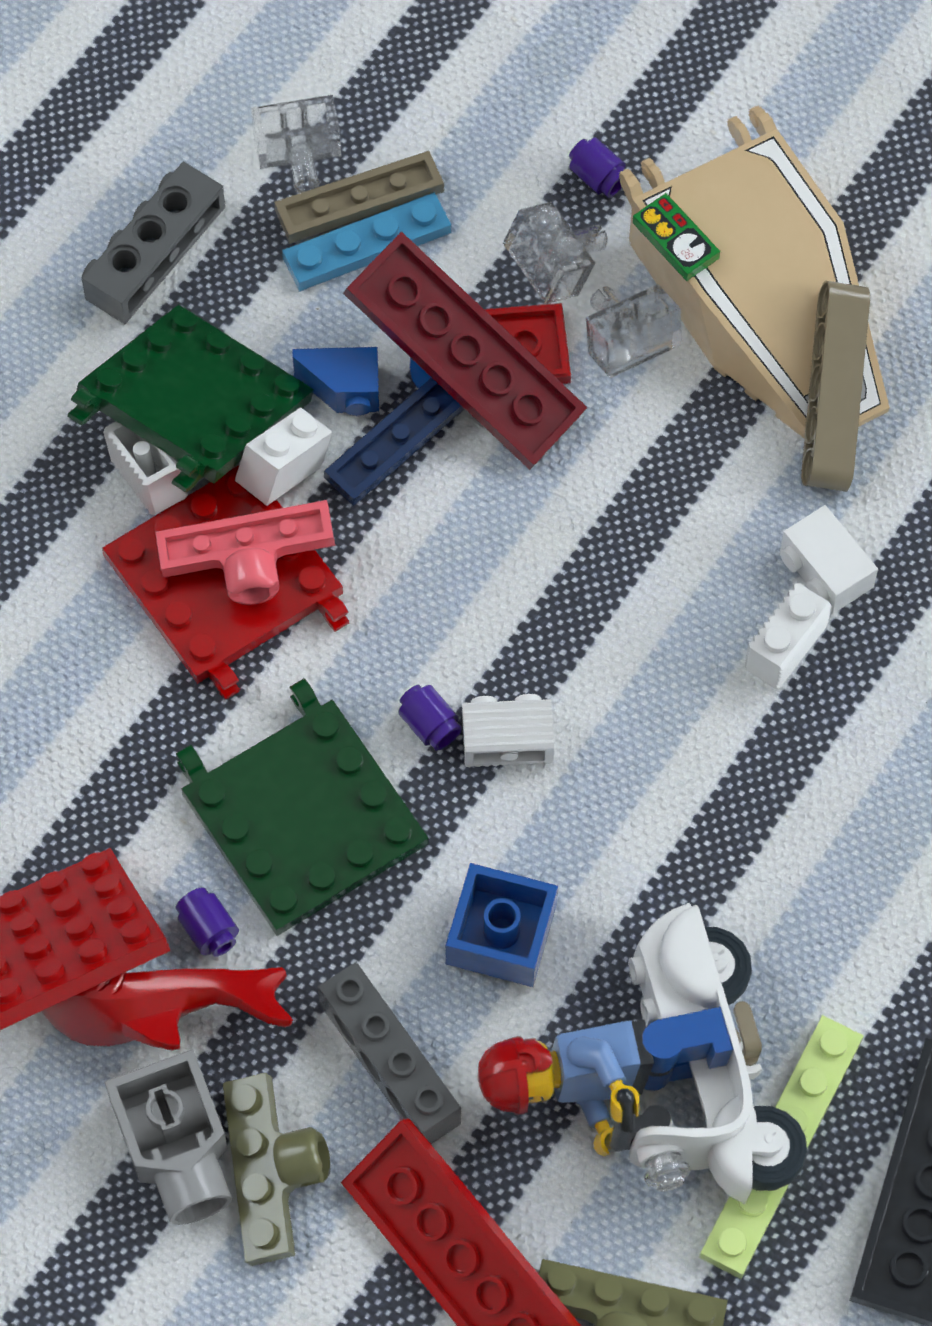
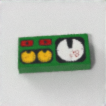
(676, 237)

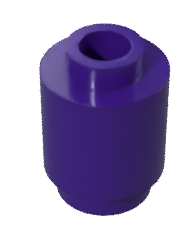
(597, 166)
(429, 716)
(207, 922)

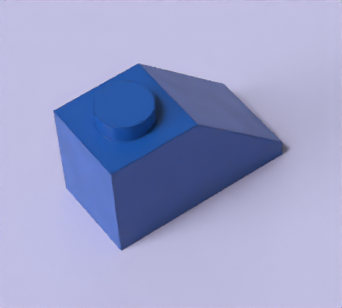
(341, 377)

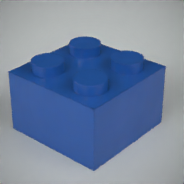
(501, 925)

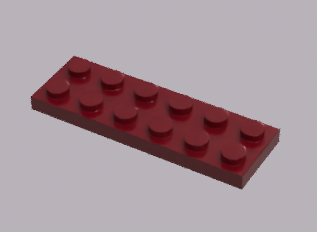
(465, 350)

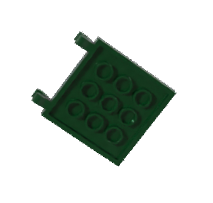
(191, 394)
(302, 813)

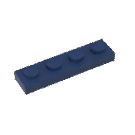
(392, 441)

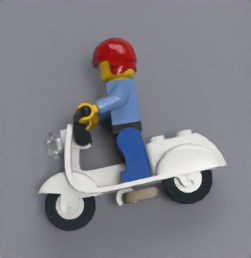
(685, 1033)

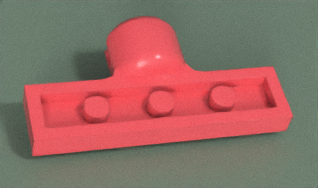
(246, 547)

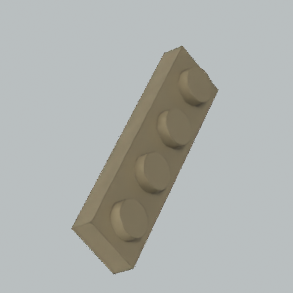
(358, 196)

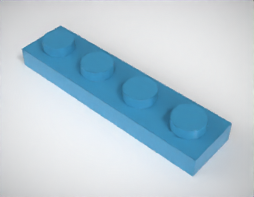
(364, 240)

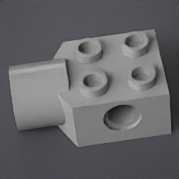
(173, 1135)

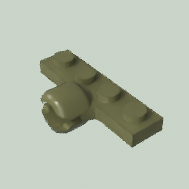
(268, 1167)
(625, 1301)

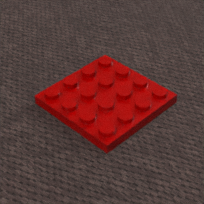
(71, 935)

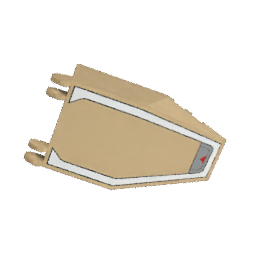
(777, 249)

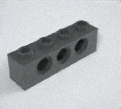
(125, 292)
(389, 1053)

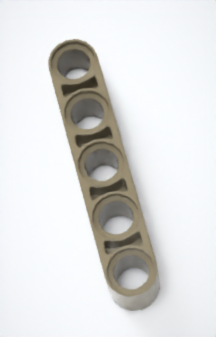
(835, 386)

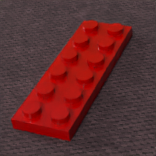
(449, 1236)

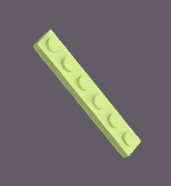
(806, 1100)

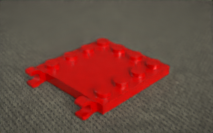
(195, 607)

